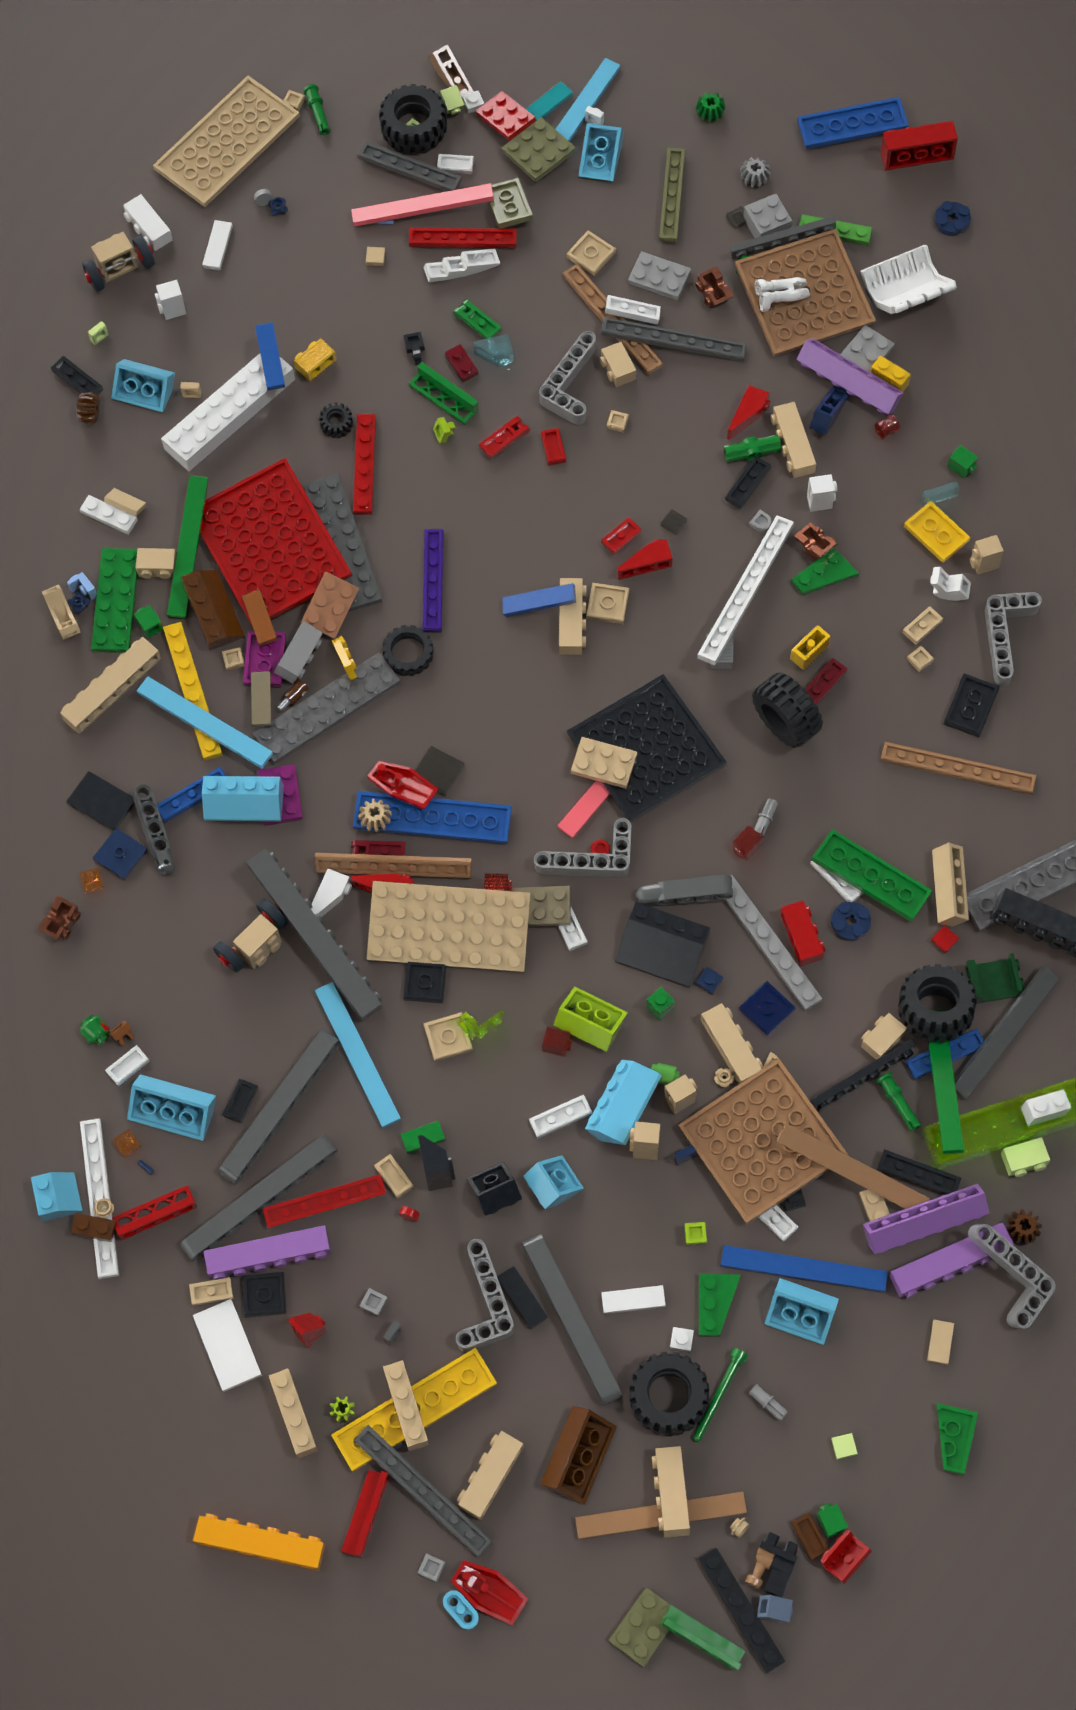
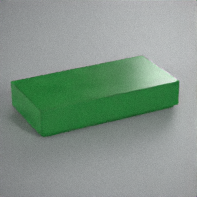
(430, 1131)

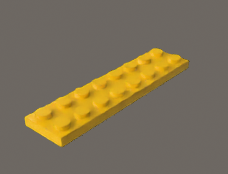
(435, 1398)

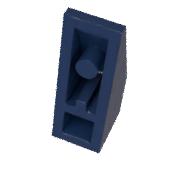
(828, 410)

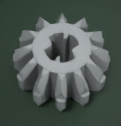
(755, 172)

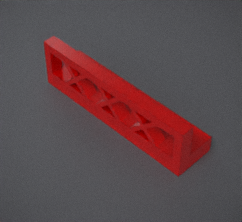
(156, 1216)
(365, 1513)

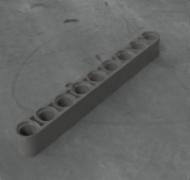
(278, 1107)
(258, 1197)
(572, 1320)

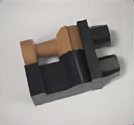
(776, 1560)

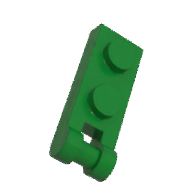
(477, 320)

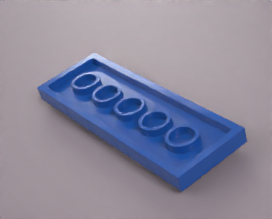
(852, 123)

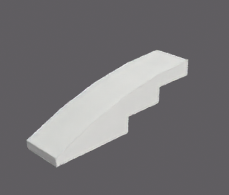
(460, 266)

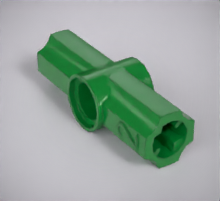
(752, 447)

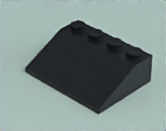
(662, 944)

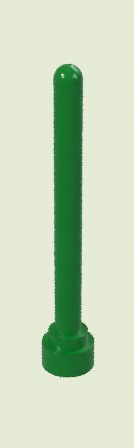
(737, 1358)

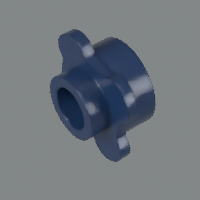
(278, 201)
(78, 607)

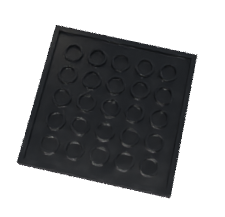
(668, 744)

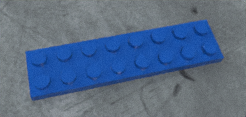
(442, 818)

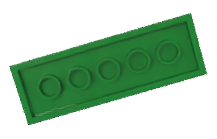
(115, 601)
(871, 875)

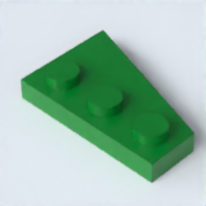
(824, 572)
(715, 1298)
(956, 1436)

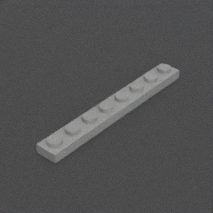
(772, 948)

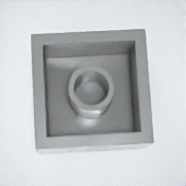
(767, 216)

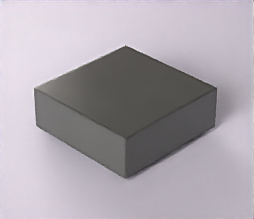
(393, 1332)

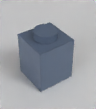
(775, 1609)

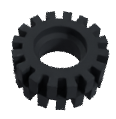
(332, 411)

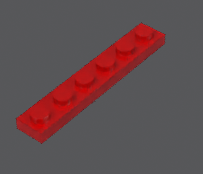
(463, 237)
(364, 464)
(324, 1201)

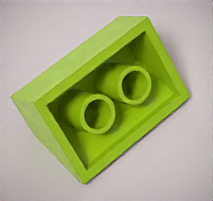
(591, 1018)

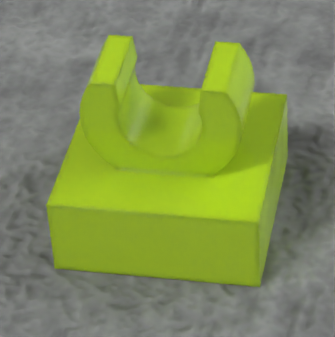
(443, 429)
(695, 1233)

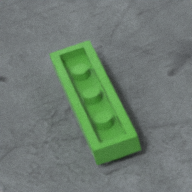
(847, 231)

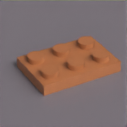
(330, 604)

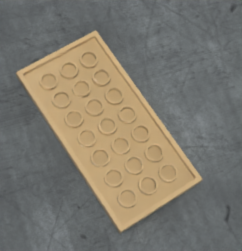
(226, 141)
(448, 926)

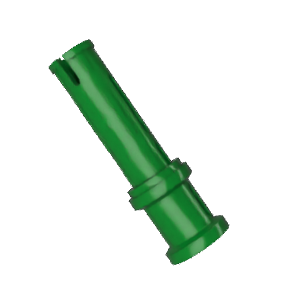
(315, 103)
(894, 1094)

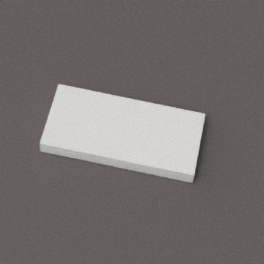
(227, 1345)

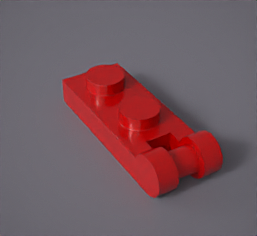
(504, 437)

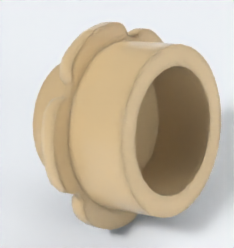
(724, 1082)
(103, 1203)
(739, 1527)

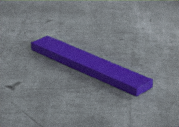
(433, 580)

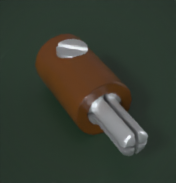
(293, 694)

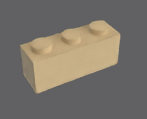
(645, 1140)

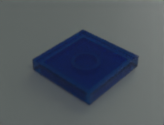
(767, 1008)

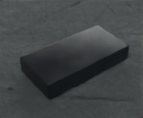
(240, 1100)

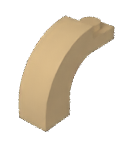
(61, 612)

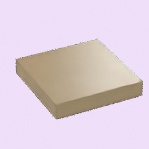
(591, 253)
(607, 603)
(447, 1037)

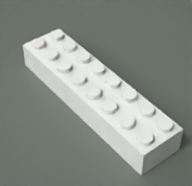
(222, 414)

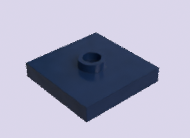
(120, 854)

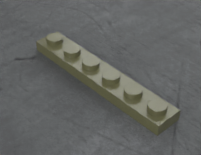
(672, 195)

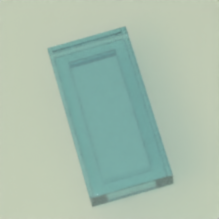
(940, 493)

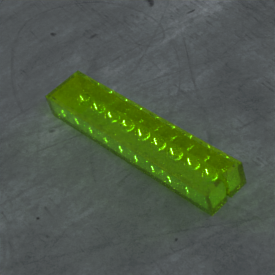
(999, 1127)

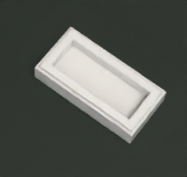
(456, 163)
(127, 1065)

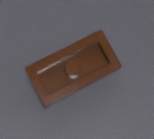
(93, 1227)

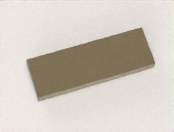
(261, 699)

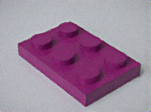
(264, 658)
(291, 799)

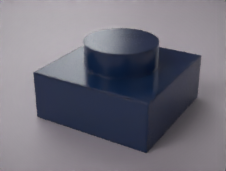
(709, 980)

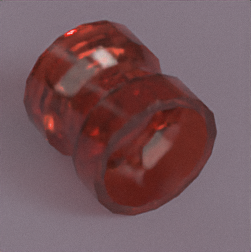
(887, 426)

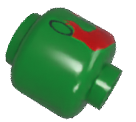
(94, 1030)

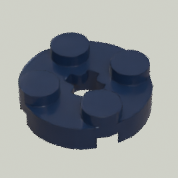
(956, 210)
(860, 915)

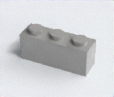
(299, 653)

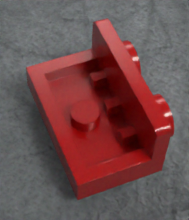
(845, 1556)

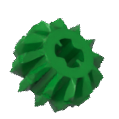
(710, 106)

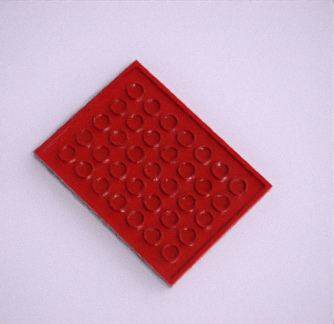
(270, 539)

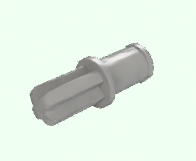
(766, 816)
(768, 1402)

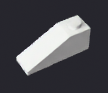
(331, 892)

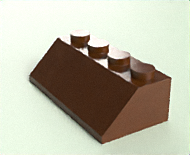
(212, 608)
(578, 1454)

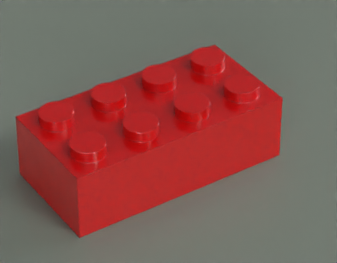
(919, 145)

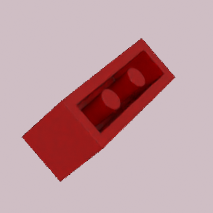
(802, 933)

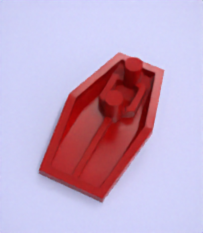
(403, 784)
(489, 1591)

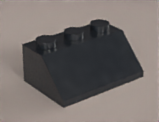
(437, 1165)

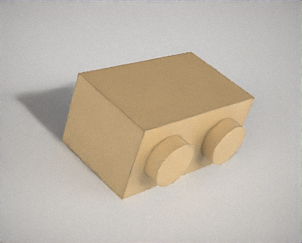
(618, 364)
(986, 554)
(155, 562)
(883, 1036)
(680, 1093)

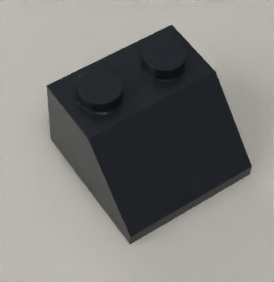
(494, 1188)

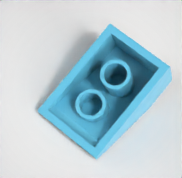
(601, 152)

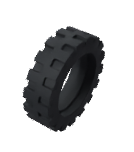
(412, 633)

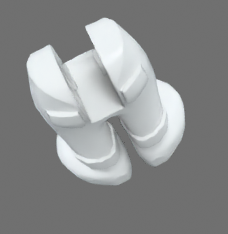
(789, 295)

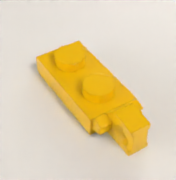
(341, 648)

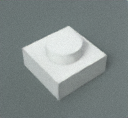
(472, 101)
(594, 116)
(681, 1339)

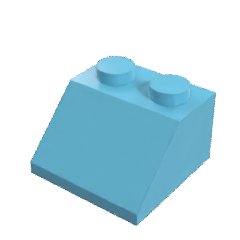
(553, 1181)
(56, 1195)

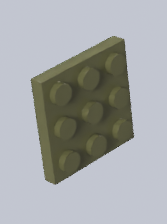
(538, 149)

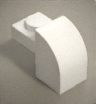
(950, 586)

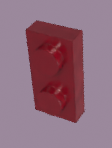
(461, 363)

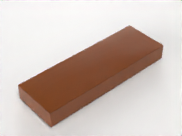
(259, 618)

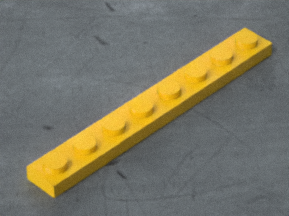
(190, 683)

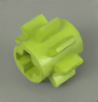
(347, 1406)

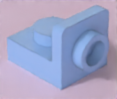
(81, 582)

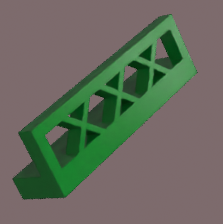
(447, 388)
(702, 1638)

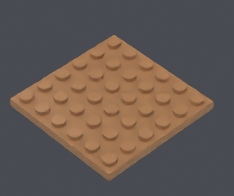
(835, 297)
(740, 1145)

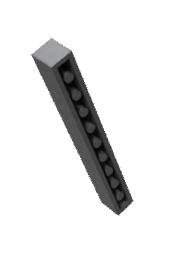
(314, 935)

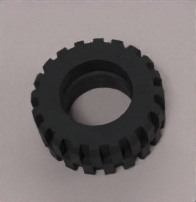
(413, 137)
(787, 710)
(942, 982)
(675, 1366)

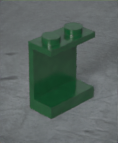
(995, 979)

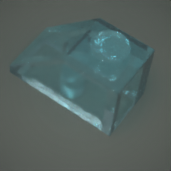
(495, 350)

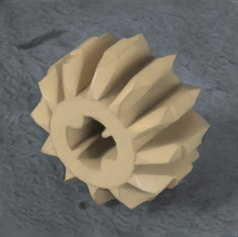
(372, 809)

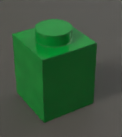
(963, 461)
(148, 621)
(660, 1003)
(831, 1520)

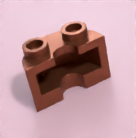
(713, 287)
(814, 542)
(60, 919)

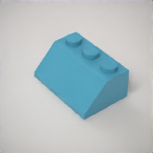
(142, 385)
(801, 1311)

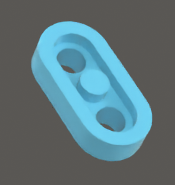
(461, 1610)

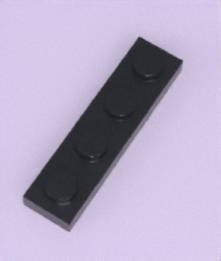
(918, 1173)

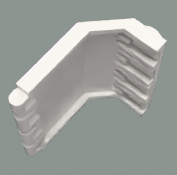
(905, 281)

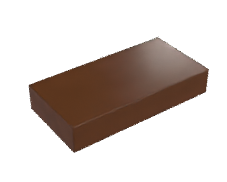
(810, 1536)

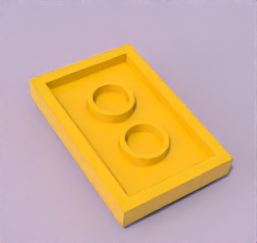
(936, 531)

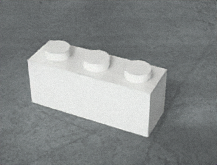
(147, 222)

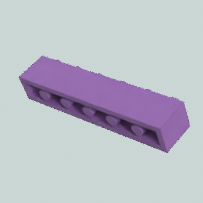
(849, 376)
(926, 1219)
(267, 1252)
(942, 1265)

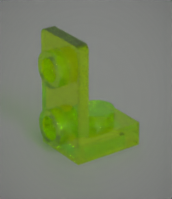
(472, 1030)

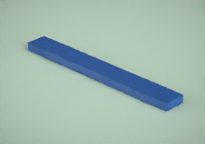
(804, 1269)

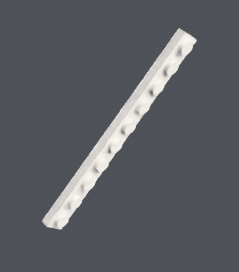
(745, 590)

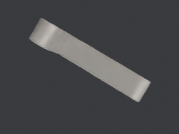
(559, 374)
(1000, 632)
(590, 859)
(1017, 1270)
(490, 1298)

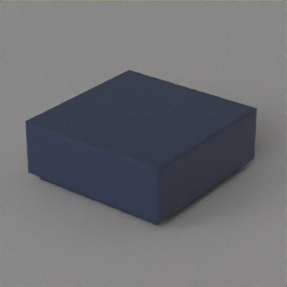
(684, 1155)

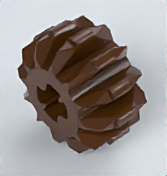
(88, 408)
(1031, 1228)

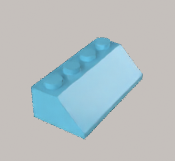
(242, 798)
(622, 1102)
(171, 1107)

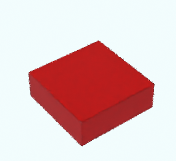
(945, 939)

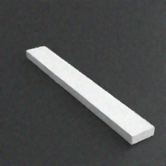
(98, 1189)

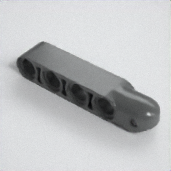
(162, 857)
(686, 891)

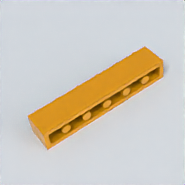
(258, 1542)

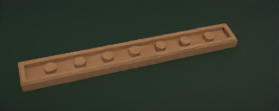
(597, 302)
(958, 768)
(388, 864)
(849, 1167)
(647, 1517)

